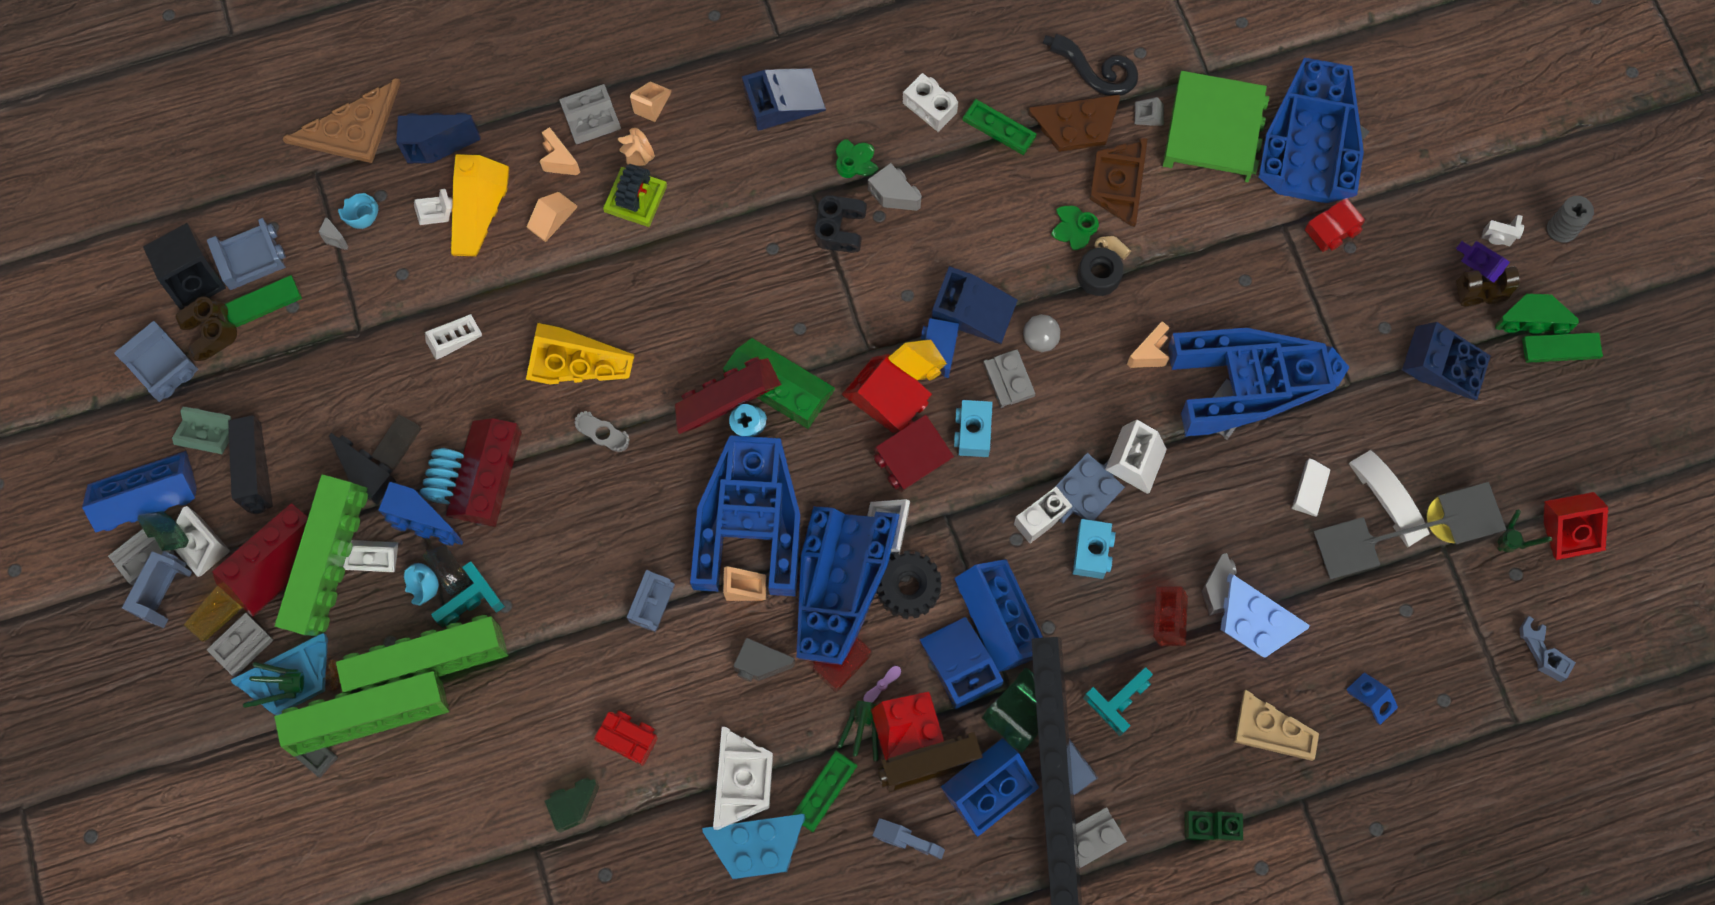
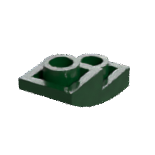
(1214, 826)

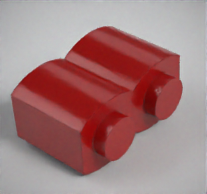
(1334, 225)

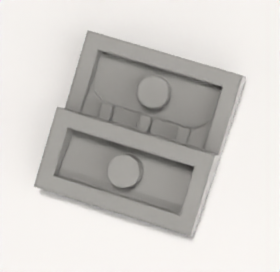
(590, 114)

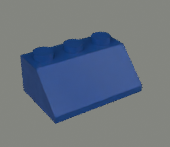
(990, 787)

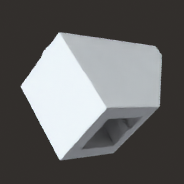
(1042, 515)

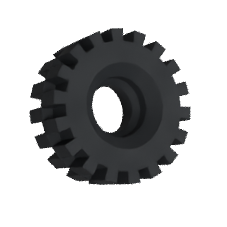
(927, 577)

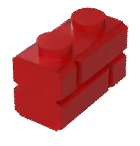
(626, 737)

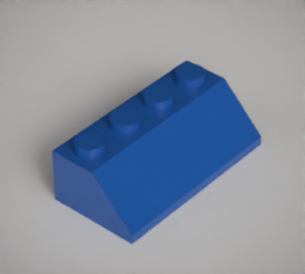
(139, 492)
(999, 613)

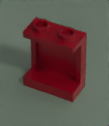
(912, 454)

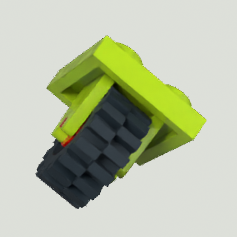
(635, 195)

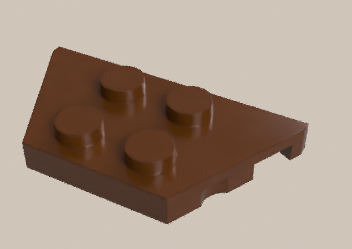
(1077, 122)
(1119, 180)

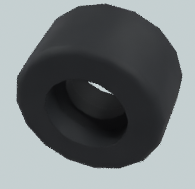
(1095, 285)

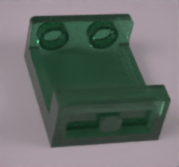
(1016, 712)

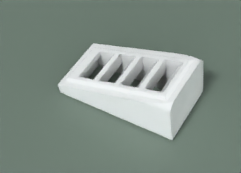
(456, 342)

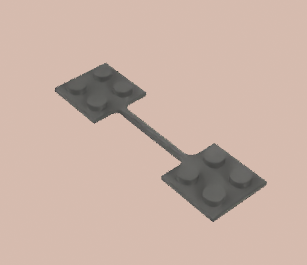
(1467, 513)

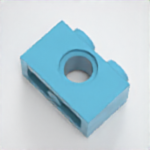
(979, 414)
(1091, 564)

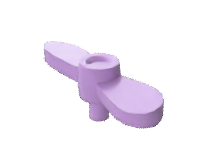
(882, 684)

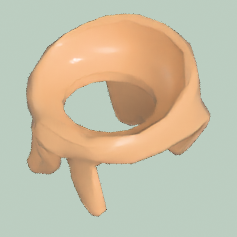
(636, 148)

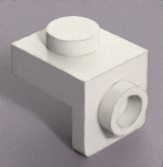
(434, 209)
(1504, 234)

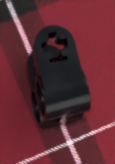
(844, 208)

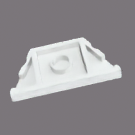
(741, 779)

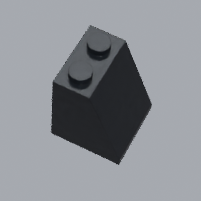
(183, 266)

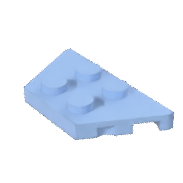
(1257, 619)

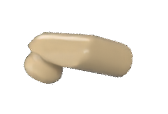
(1113, 244)

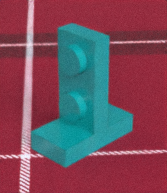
(468, 599)
(1120, 702)

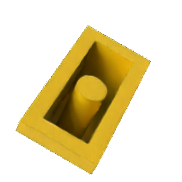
(919, 359)

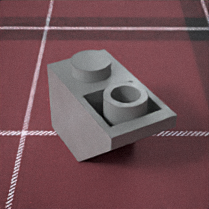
(893, 190)
(1216, 586)

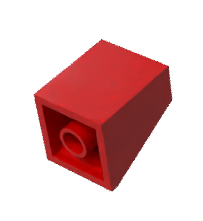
(887, 393)

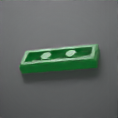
(999, 127)
(263, 301)
(1562, 347)
(825, 790)

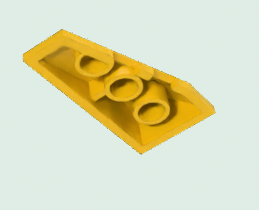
(476, 195)
(569, 356)

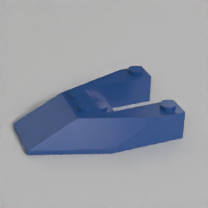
(1264, 371)
(753, 500)

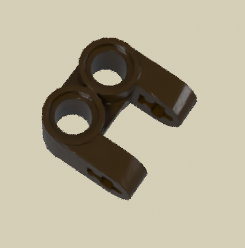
(1476, 289)
(215, 328)

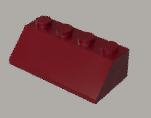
(726, 394)
(484, 471)
(264, 562)

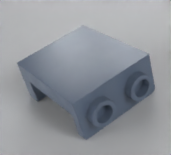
(247, 255)
(156, 361)
(152, 587)

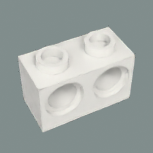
(926, 105)

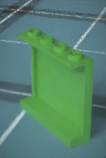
(1216, 124)

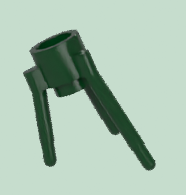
(1513, 539)
(290, 683)
(863, 717)

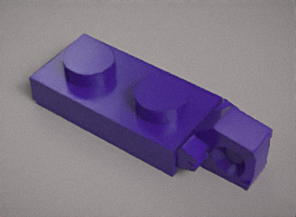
(1483, 259)

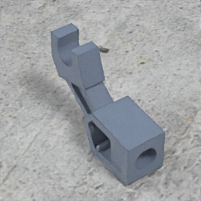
(1535, 643)
(901, 836)

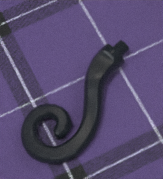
(1070, 50)

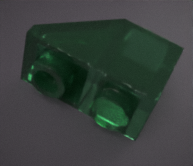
(572, 806)

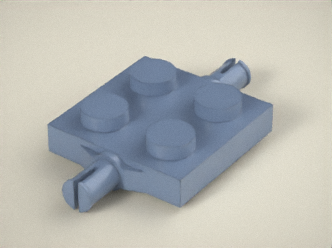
(1089, 488)

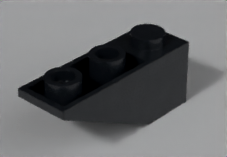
(361, 469)

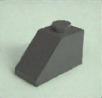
(760, 661)

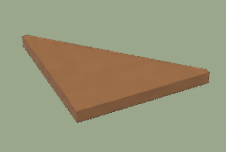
(352, 128)

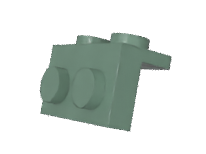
(202, 430)

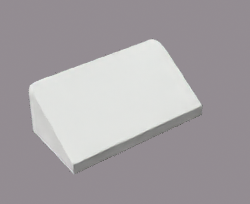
(1311, 488)
(372, 556)

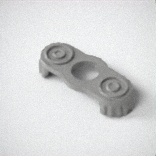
(588, 425)

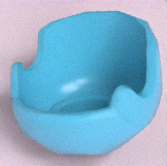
(359, 211)
(421, 583)

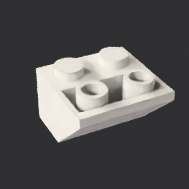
(1137, 455)

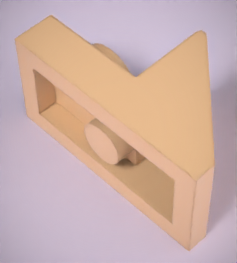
(558, 157)
(1148, 352)

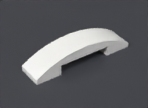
(1391, 495)

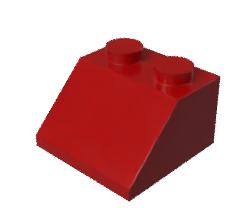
(1576, 525)

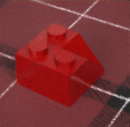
(906, 724)

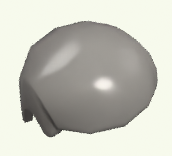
(1041, 333)

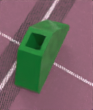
(1538, 314)

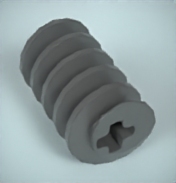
(1570, 219)

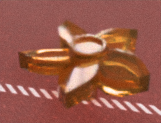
(333, 675)

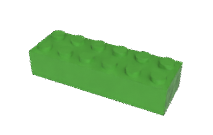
(321, 556)
(440, 652)
(361, 713)

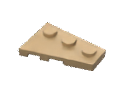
(1271, 730)

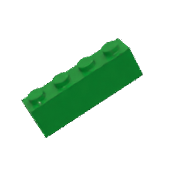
(800, 392)

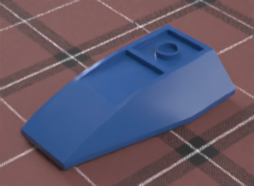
(1315, 136)
(839, 579)

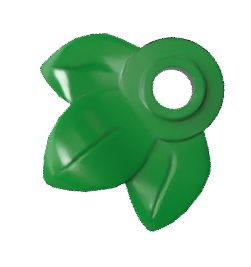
(855, 159)
(1071, 226)

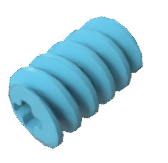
(742, 413)
(440, 475)

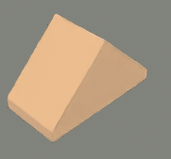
(649, 100)
(550, 215)
(744, 585)

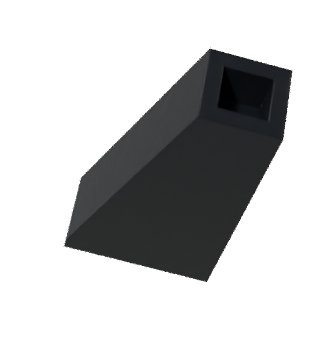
(249, 465)

